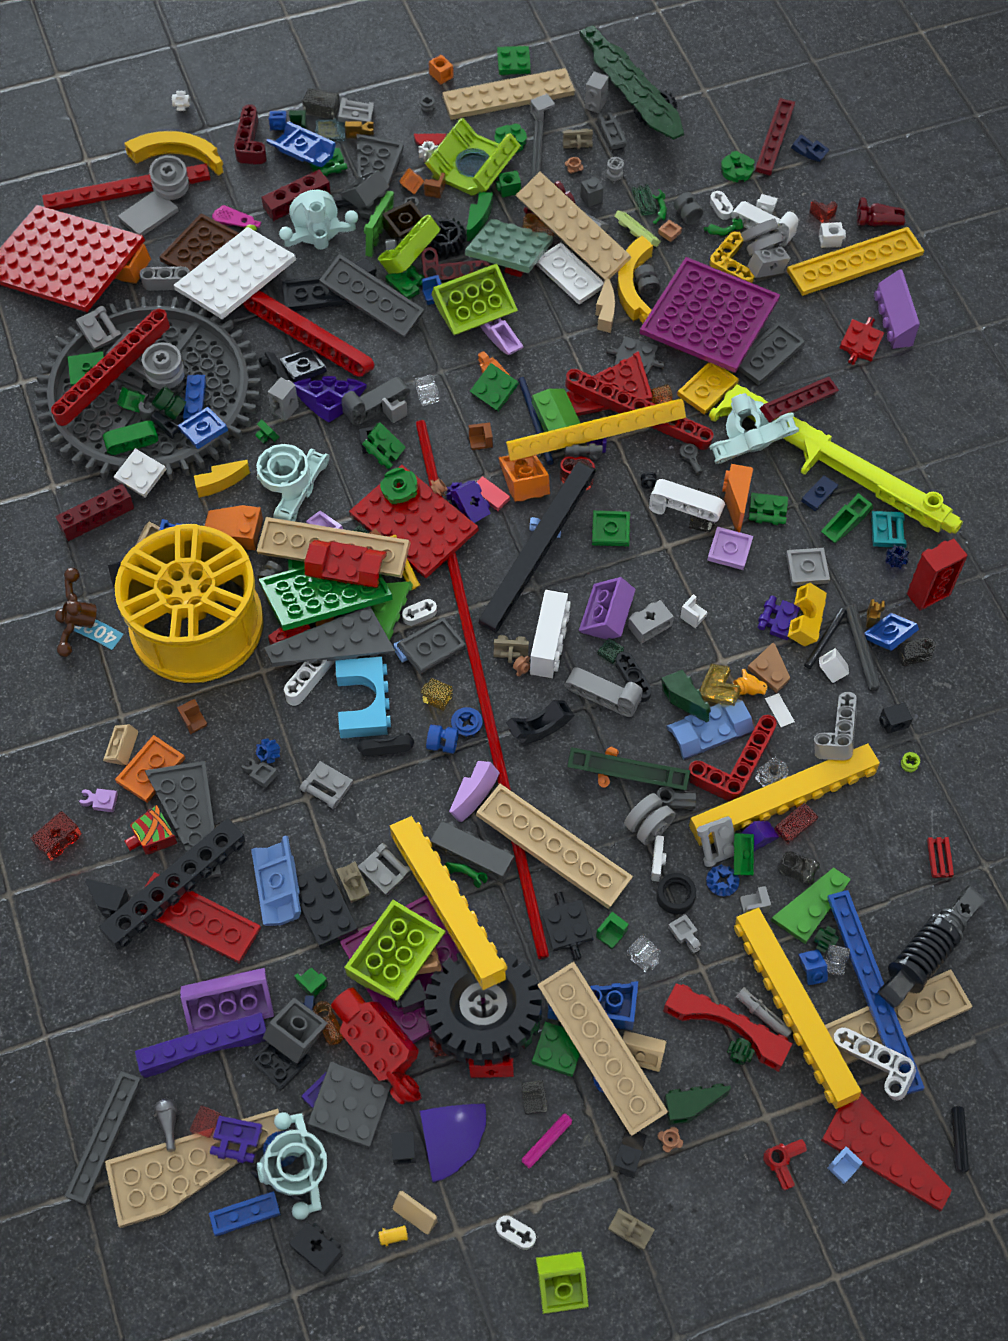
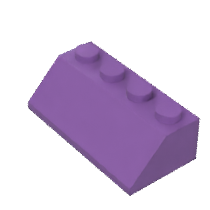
(897, 310)
(226, 999)

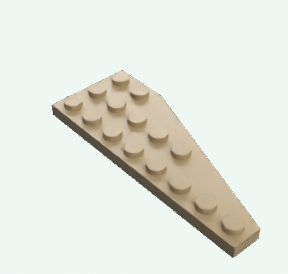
(158, 1180)

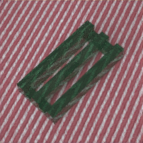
(642, 190)

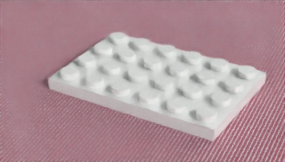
(234, 272)

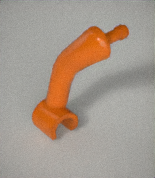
(603, 780)

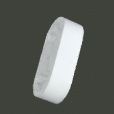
(723, 204)
(419, 612)
(513, 1237)

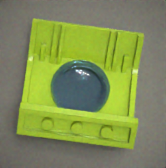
(470, 159)

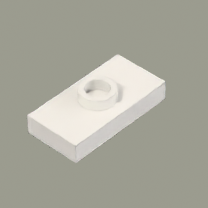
(659, 858)

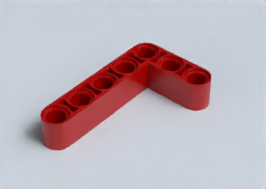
(743, 765)

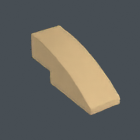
(605, 307)

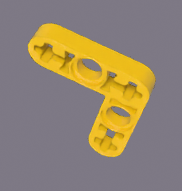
(726, 261)

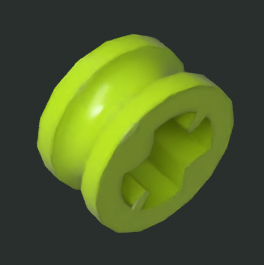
(911, 756)

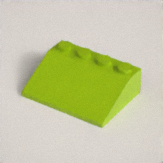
(474, 299)
(394, 951)

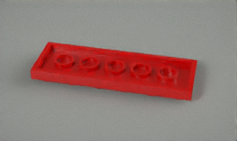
(209, 924)

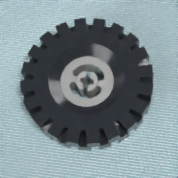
(456, 1018)

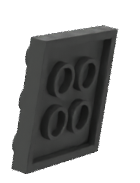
(349, 1104)

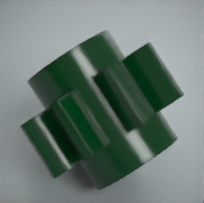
(825, 937)
(740, 1051)

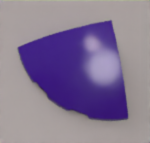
(326, 395)
(452, 1136)

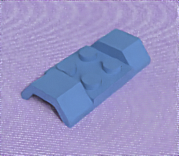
(724, 725)
(277, 883)

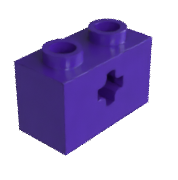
(463, 496)

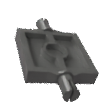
(646, 350)

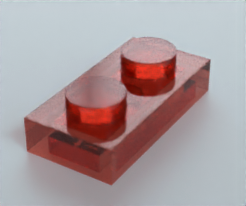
(796, 823)

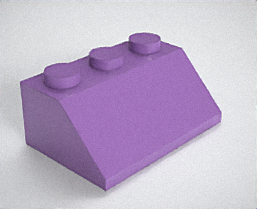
(607, 609)

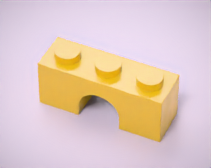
(806, 627)

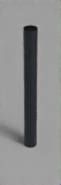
(825, 638)

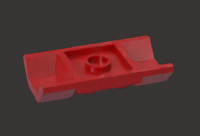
(344, 563)

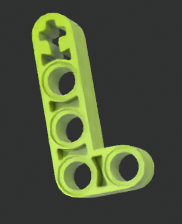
(410, 247)

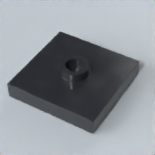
(303, 365)

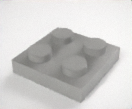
(807, 566)

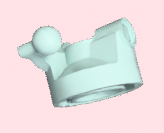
(316, 220)
(294, 1143)

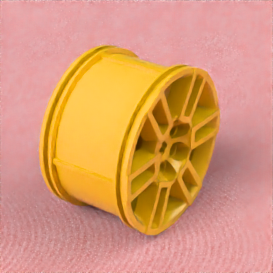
(189, 554)

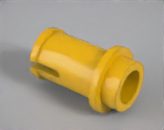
(392, 1235)

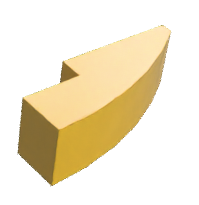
(221, 477)

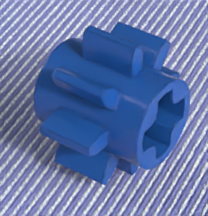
(268, 750)

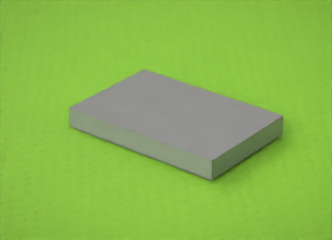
(147, 214)

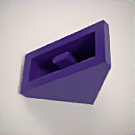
(763, 833)

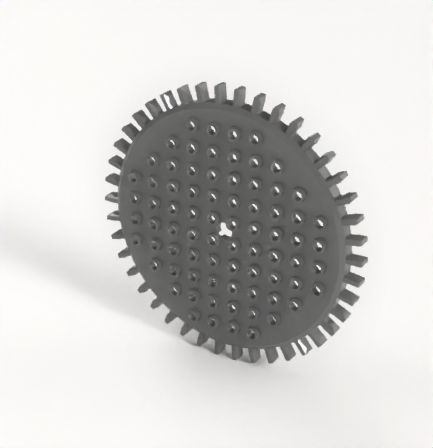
(181, 320)

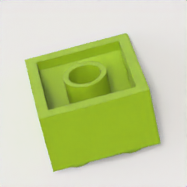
(562, 1282)

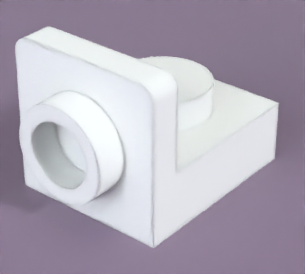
(766, 203)

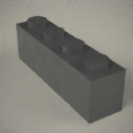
(471, 851)

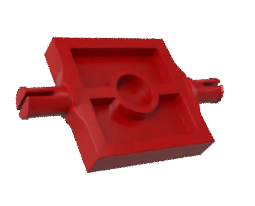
(861, 340)

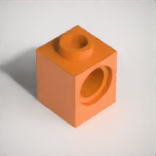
(440, 69)

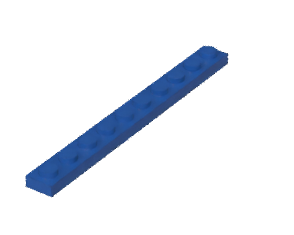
(871, 981)

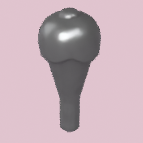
(165, 1112)

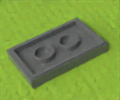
(431, 645)

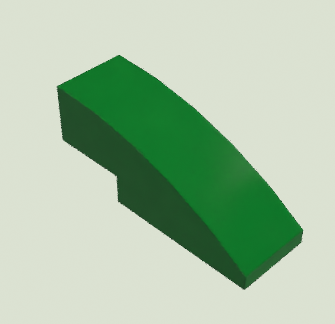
(479, 214)
(847, 518)

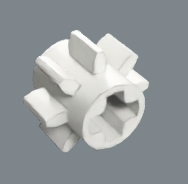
(181, 100)
(426, 150)

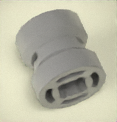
(615, 168)

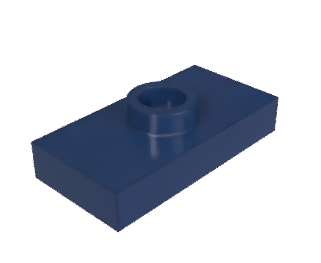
(819, 493)

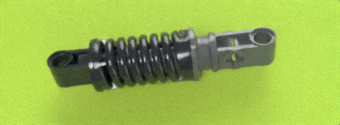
(929, 948)

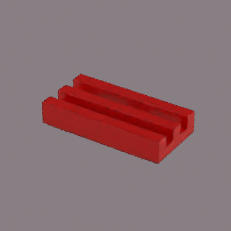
(938, 841)

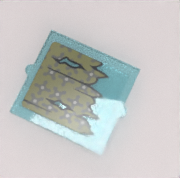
(331, 129)

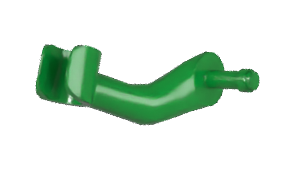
(663, 209)
(715, 230)
(457, 867)

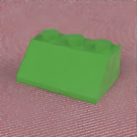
(554, 409)

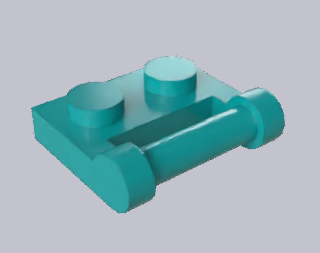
(882, 529)

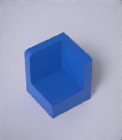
(427, 287)

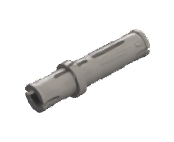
(760, 1010)

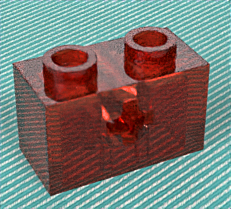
(47, 840)

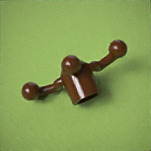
(73, 613)

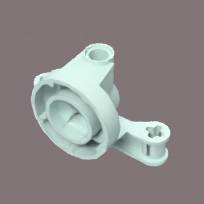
(755, 439)
(299, 476)

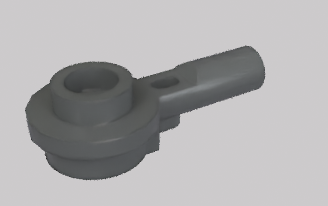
(689, 453)

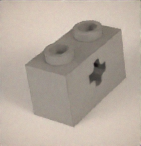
(596, 92)
(768, 262)
(283, 398)
(650, 621)

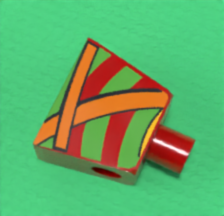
(151, 832)

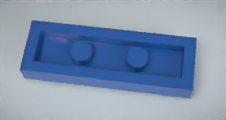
(194, 395)
(244, 1213)

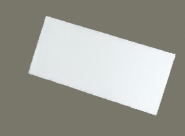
(779, 710)

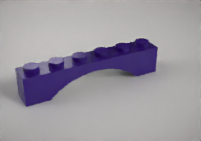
(168, 1054)

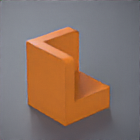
(411, 181)

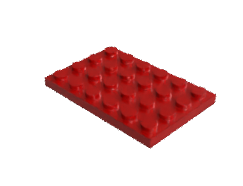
(426, 521)

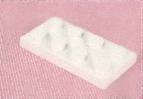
(570, 273)

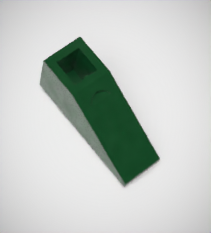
(682, 694)
(688, 1105)

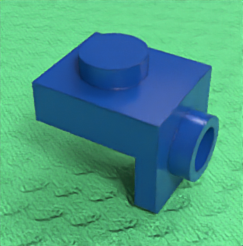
(277, 120)
(814, 967)

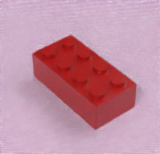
(936, 574)

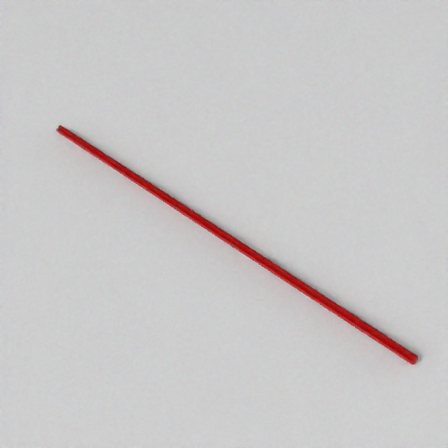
(492, 735)

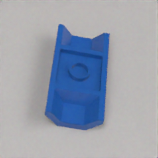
(304, 145)

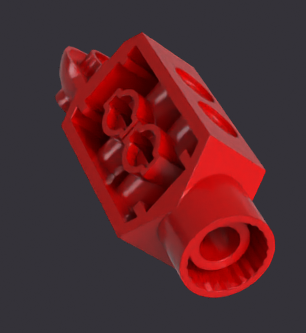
(378, 1042)

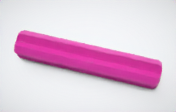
(546, 1140)

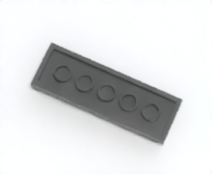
(371, 296)

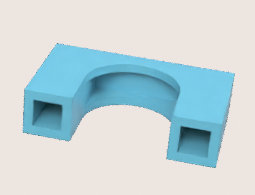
(373, 719)

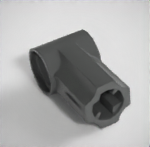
(677, 798)

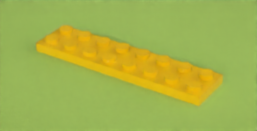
(855, 261)

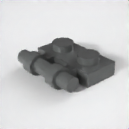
(591, 452)

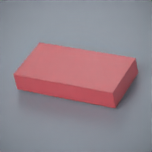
(493, 495)

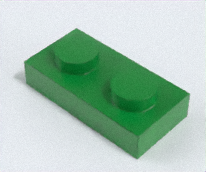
(743, 854)

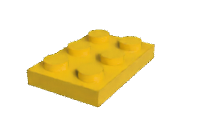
(707, 387)

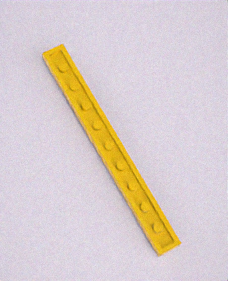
(596, 429)

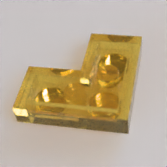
(715, 687)

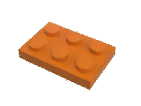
(152, 756)

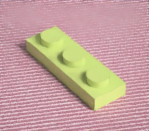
(636, 228)

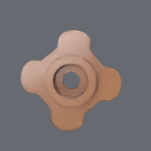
(574, 165)
(439, 487)
(521, 665)
(670, 1133)

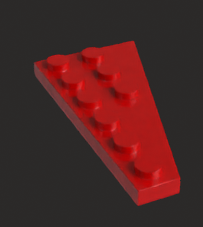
(626, 375)
(884, 1151)

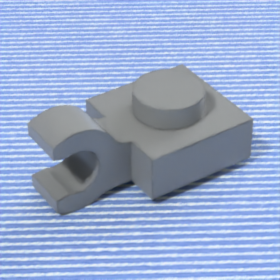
(684, 931)

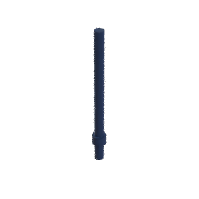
(536, 422)

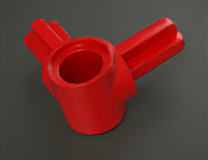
(780, 1168)

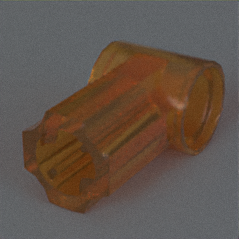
(531, 221)
(661, 394)
(332, 1029)

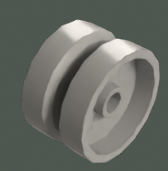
(169, 177)
(762, 236)
(163, 365)
(649, 818)

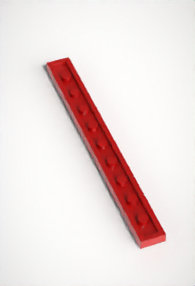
(114, 189)

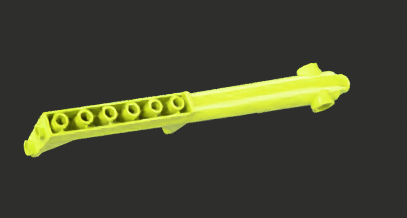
(817, 446)

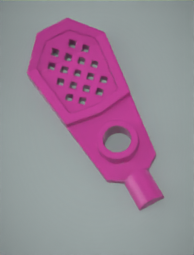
(229, 216)

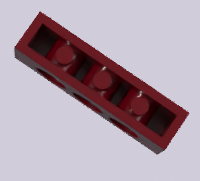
(278, 202)
(95, 512)

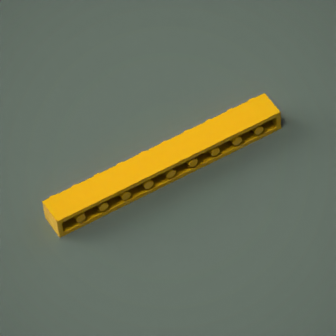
(791, 791)
(448, 903)
(797, 1009)

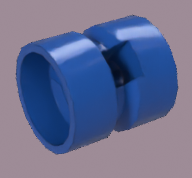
(435, 736)

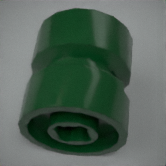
(168, 402)

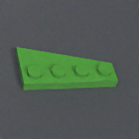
(375, 223)
(388, 612)
(808, 910)

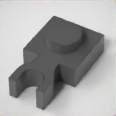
(261, 774)

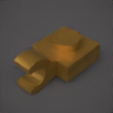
(355, 127)
(874, 612)

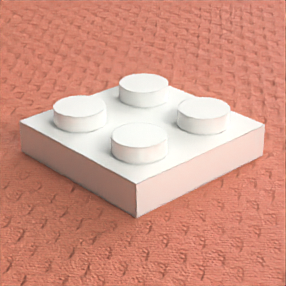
(140, 473)

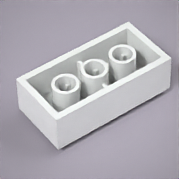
(550, 634)

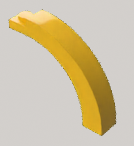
(174, 143)
(632, 304)

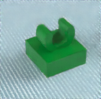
(266, 432)

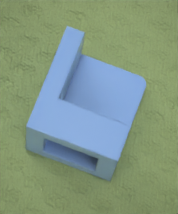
(845, 1165)

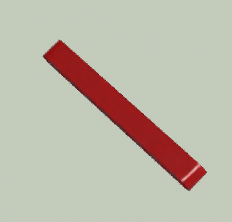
(309, 334)
(110, 367)
(632, 402)

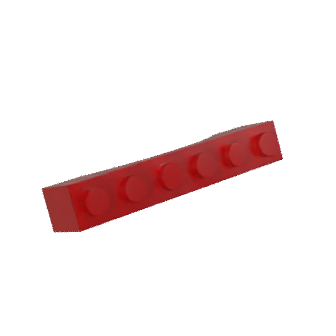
(687, 1005)

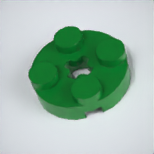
(516, 130)
(737, 159)
(402, 494)

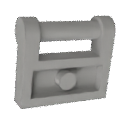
(355, 111)
(93, 330)
(330, 780)
(723, 838)
(379, 874)

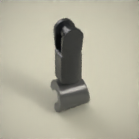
(159, 420)

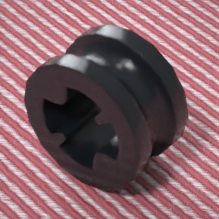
(648, 479)

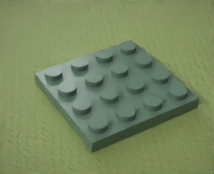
(509, 245)

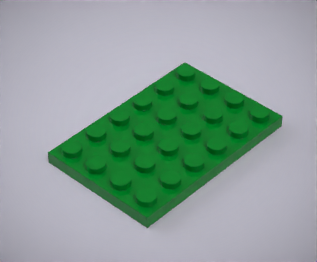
(307, 599)

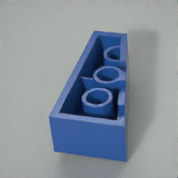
(617, 1001)

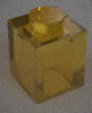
(437, 694)

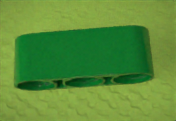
(130, 437)

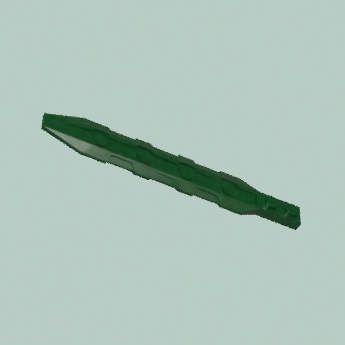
(633, 84)

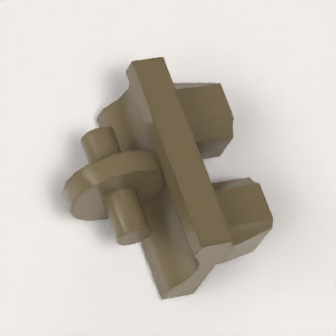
(577, 138)
(510, 648)
(353, 882)
(631, 1229)

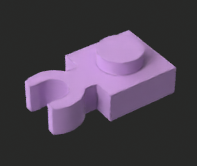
(102, 801)

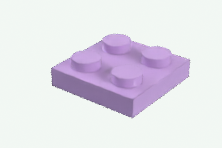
(730, 548)

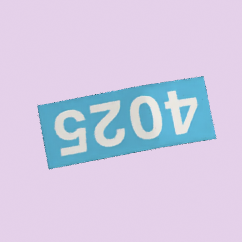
(101, 633)

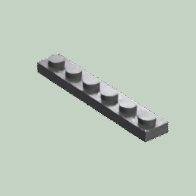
(103, 1138)

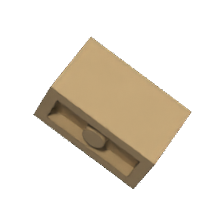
(645, 1050)

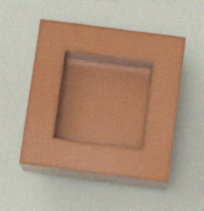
(670, 230)

